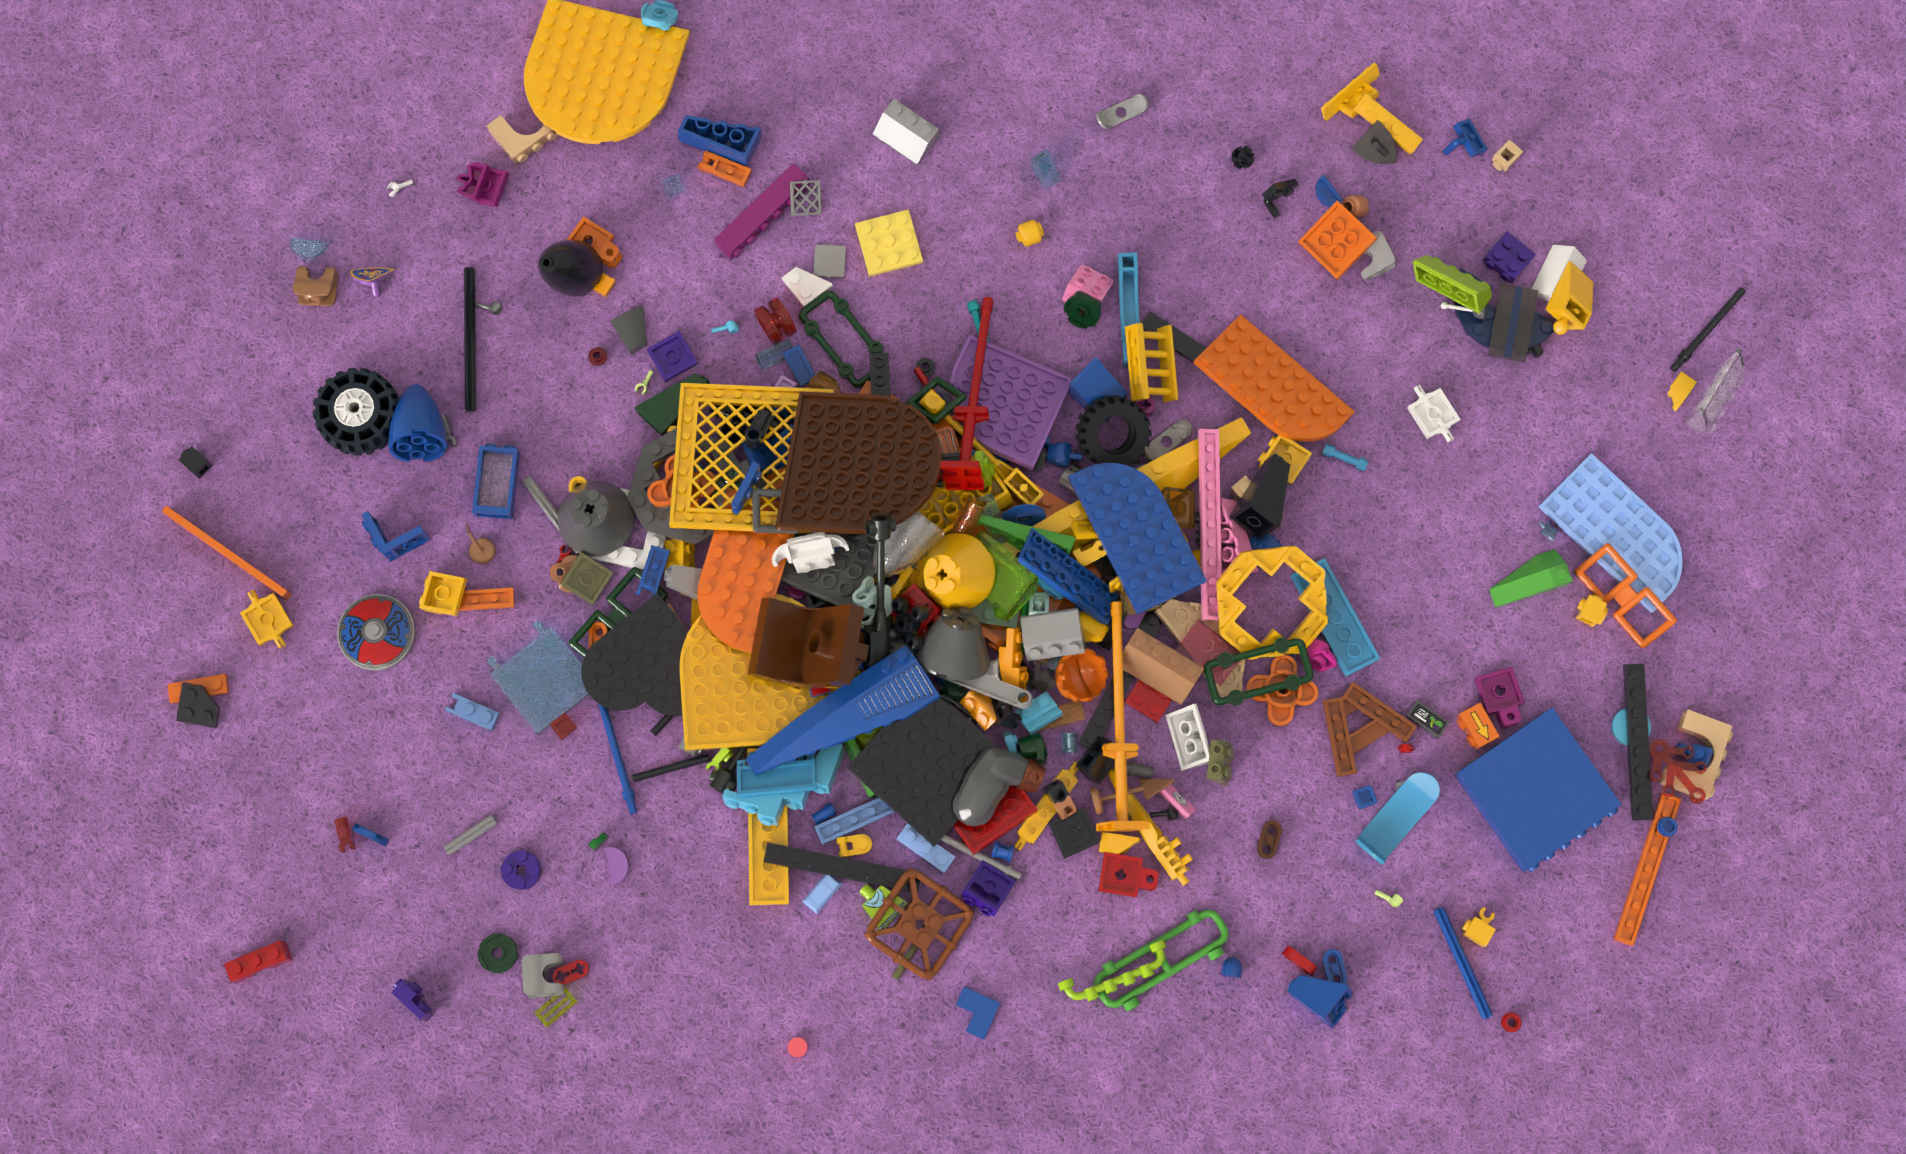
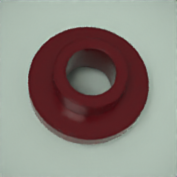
(600, 361)

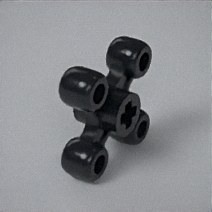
(908, 622)

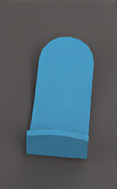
(1399, 815)

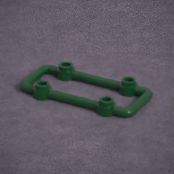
(812, 328)
(1281, 646)

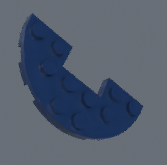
(1481, 329)

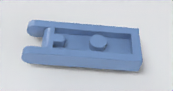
(474, 712)

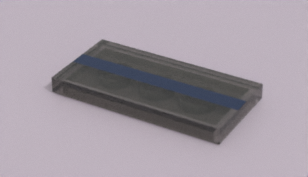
(1512, 323)

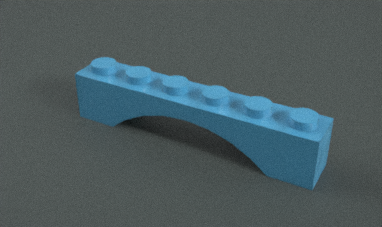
(1128, 296)

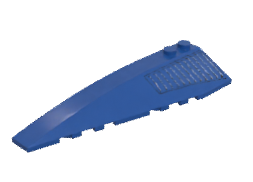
(874, 699)

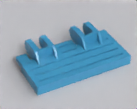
(786, 778)

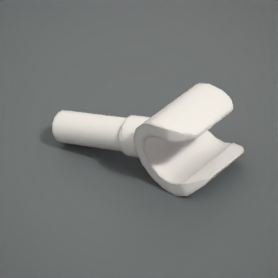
(396, 187)

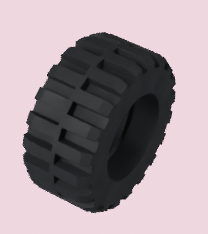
(1096, 414)

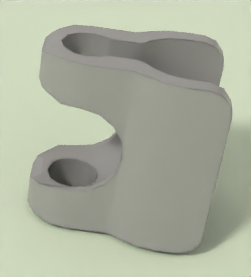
(1382, 258)
(534, 975)

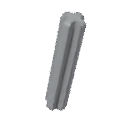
(470, 834)

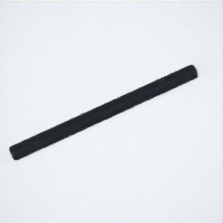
(469, 339)

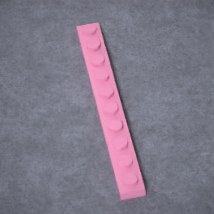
(1209, 520)

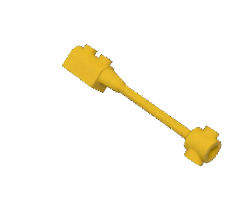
(1011, 477)

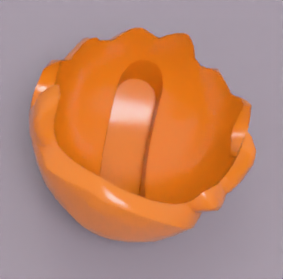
(1081, 676)

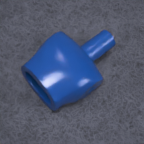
(1061, 454)

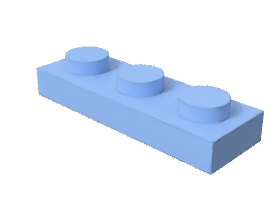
(935, 855)

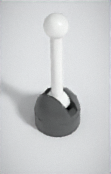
(1444, 305)

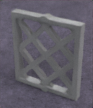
(818, 197)

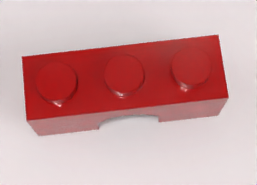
(258, 960)

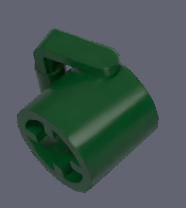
(1034, 748)

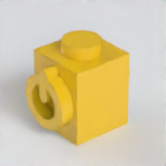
(1592, 610)

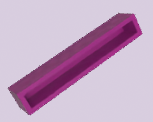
(760, 213)

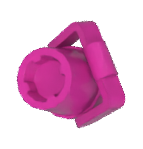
(1318, 654)

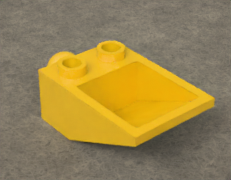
(1571, 300)

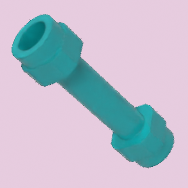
(973, 308)

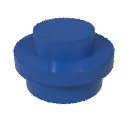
(1667, 826)

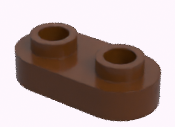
(1268, 839)

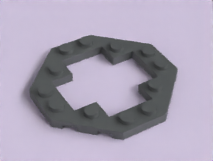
(647, 474)

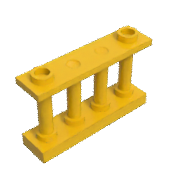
(1137, 363)

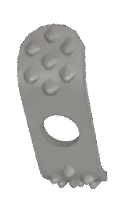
(1133, 107)
(1177, 433)

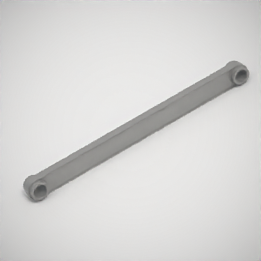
(987, 685)

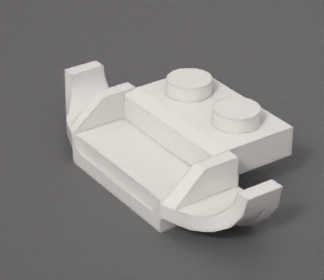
(809, 551)

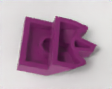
(483, 184)

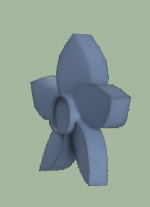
(1548, 530)

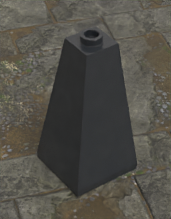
(1263, 501)

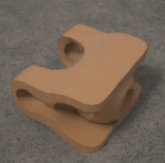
(316, 291)

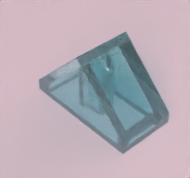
(1045, 169)

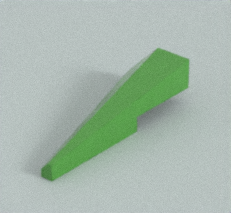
(1017, 533)

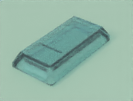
(773, 354)

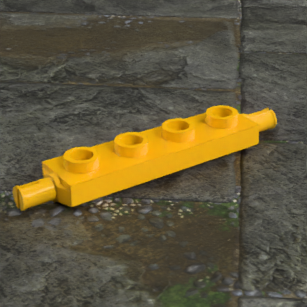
(1034, 825)

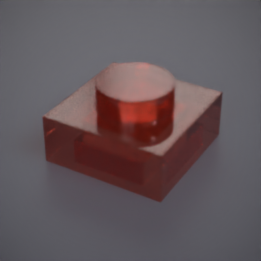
(563, 726)

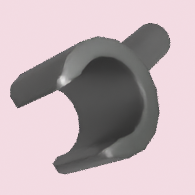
(495, 308)

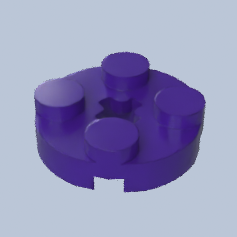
(532, 870)

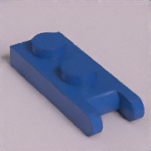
(745, 490)
(653, 570)

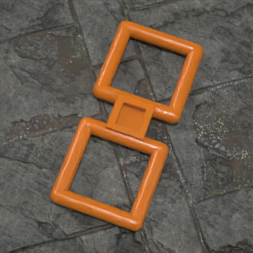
(1626, 595)

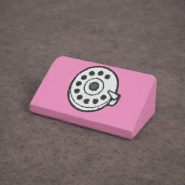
(1177, 801)

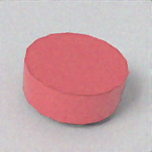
(797, 1047)

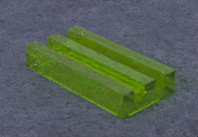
(560, 1013)

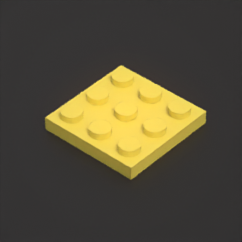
(888, 243)

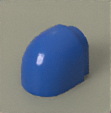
(1231, 967)

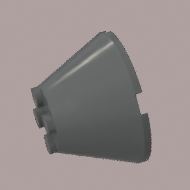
(596, 518)
(955, 646)

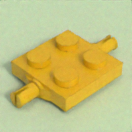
(266, 619)

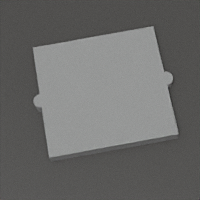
(829, 261)

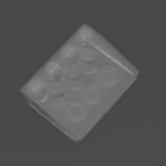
(1717, 394)

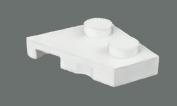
(805, 285)

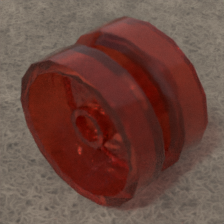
(774, 321)

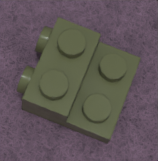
(1219, 762)

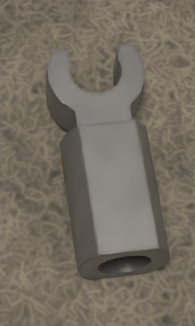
(449, 432)

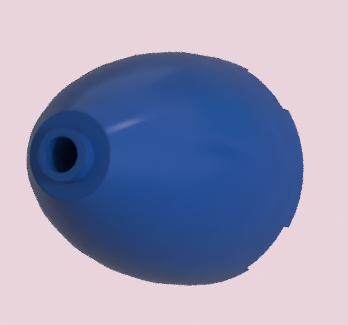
(417, 427)

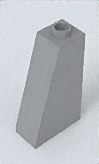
(683, 579)

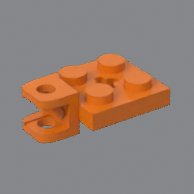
(601, 241)

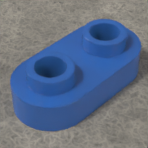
(1336, 968)

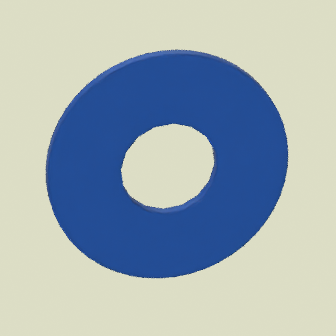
(1038, 514)

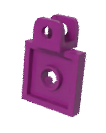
(1501, 705)

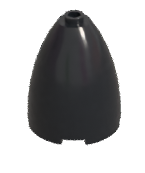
(571, 267)

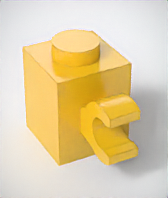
(1478, 929)

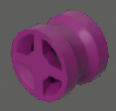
(1148, 410)

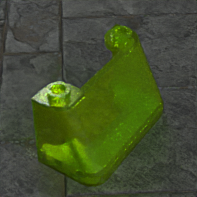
(1012, 583)

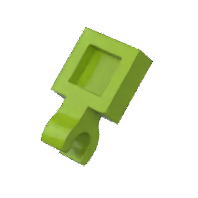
(723, 755)

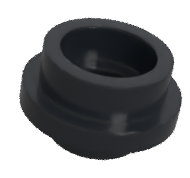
(930, 370)

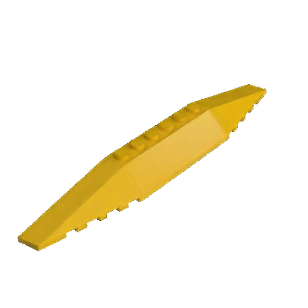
(1172, 469)

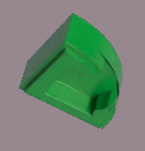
(595, 844)

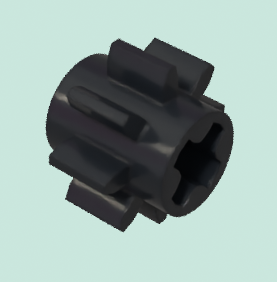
(1242, 157)

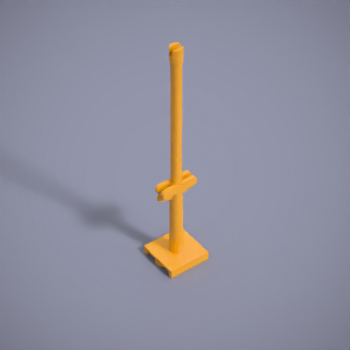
(1120, 750)

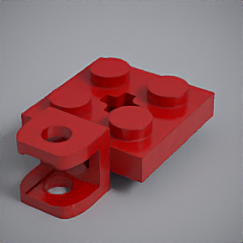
(1134, 872)

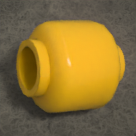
(1029, 233)

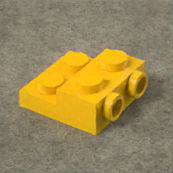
(1290, 452)
(442, 593)

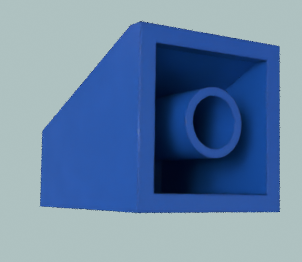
(1094, 383)

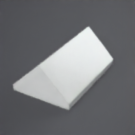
(1554, 268)
(1189, 737)

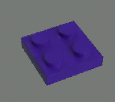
(672, 356)

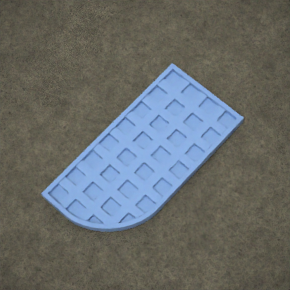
(1600, 510)

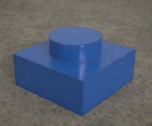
(1364, 797)

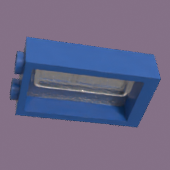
(496, 481)

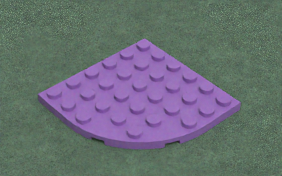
(1019, 399)

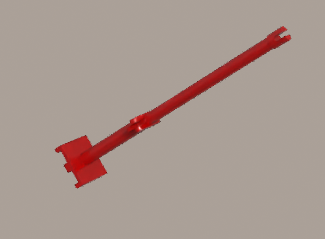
(967, 473)

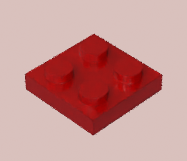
(1148, 701)

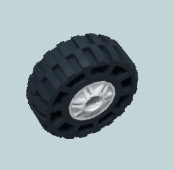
(355, 411)

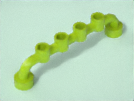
(1111, 985)

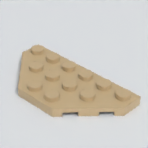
(1180, 618)

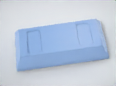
(822, 893)

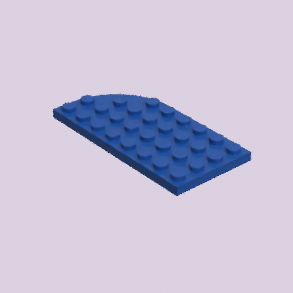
(1137, 533)

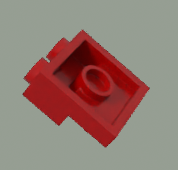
(918, 597)

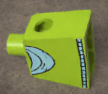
(874, 902)

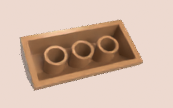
(1160, 666)

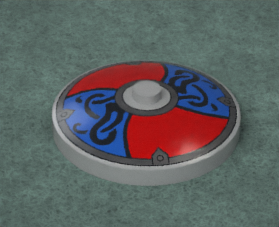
(376, 632)

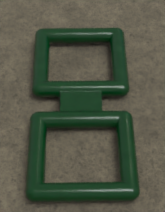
(935, 419)
(616, 616)

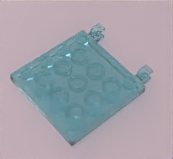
(541, 679)

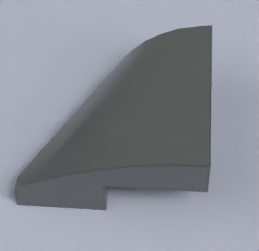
(631, 329)

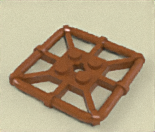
(907, 927)

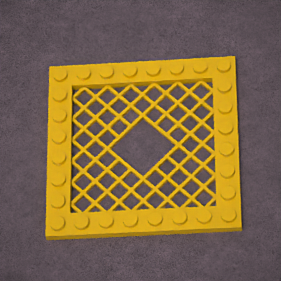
(725, 395)

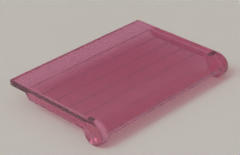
(1203, 645)

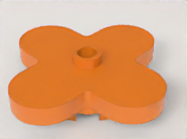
(660, 491)
(1281, 706)

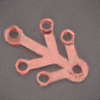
(1675, 768)

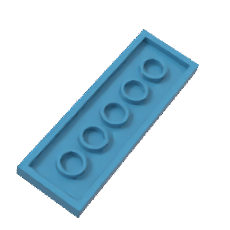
(1344, 630)

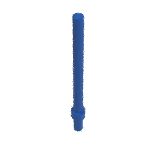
(628, 793)

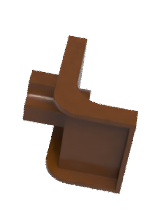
(807, 644)

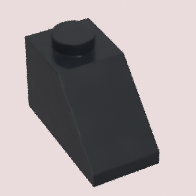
(1093, 763)

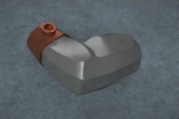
(989, 782)

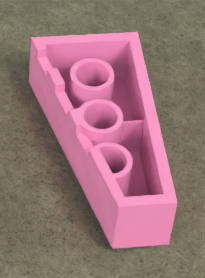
(1233, 536)

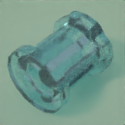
(1069, 743)

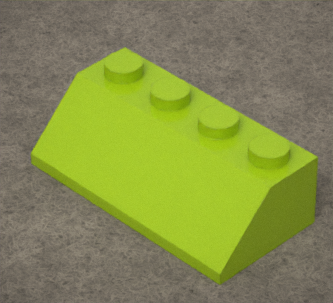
(1452, 283)

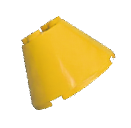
(958, 572)

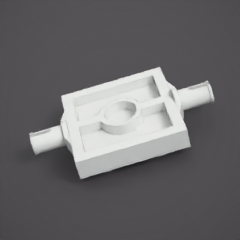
(1433, 413)

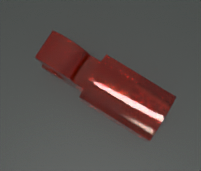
(344, 833)

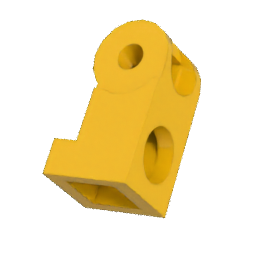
(1089, 552)

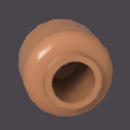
(1356, 205)

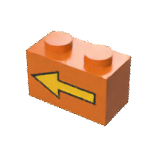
(1477, 726)

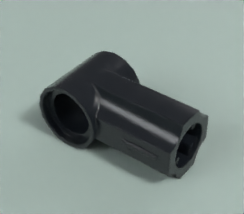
(758, 428)

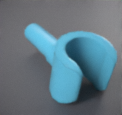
(730, 325)

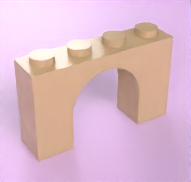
(516, 145)
(1715, 736)

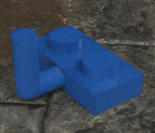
(1468, 137)

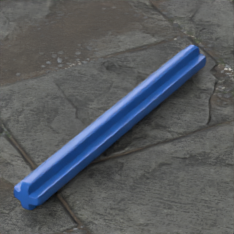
(1463, 963)

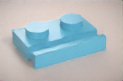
(1040, 714)

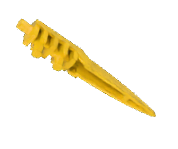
(1157, 843)

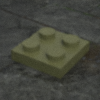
(586, 578)

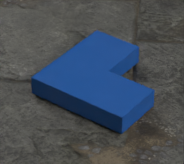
(983, 1009)

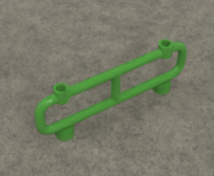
(1213, 951)

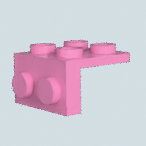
(1088, 282)

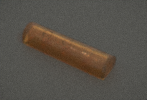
(968, 516)

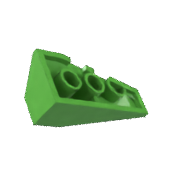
(1537, 576)

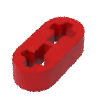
(1299, 960)
(573, 976)

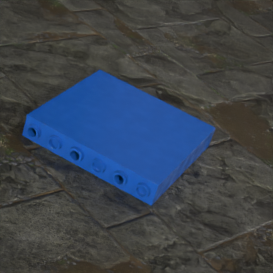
(1538, 790)

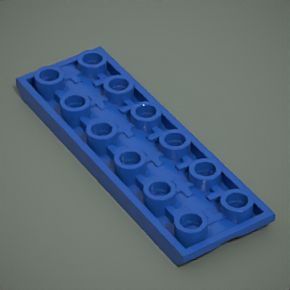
(1067, 576)

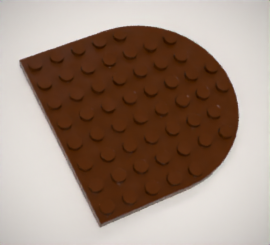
(856, 461)

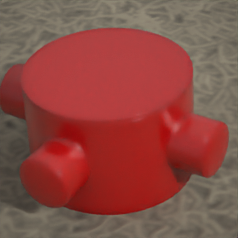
(1406, 748)

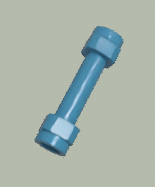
(1361, 463)

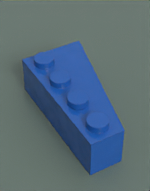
(723, 139)

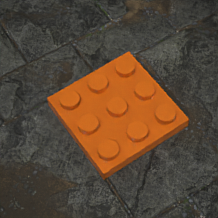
(1337, 240)

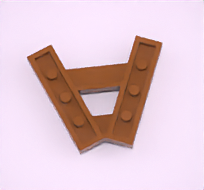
(1345, 745)

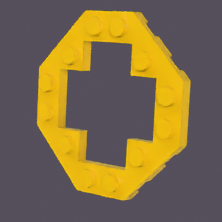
(1270, 560)

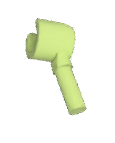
(644, 383)
(1395, 901)

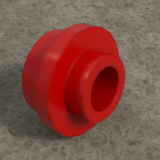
(1517, 1022)

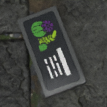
(1427, 719)

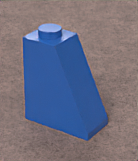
(1321, 997)

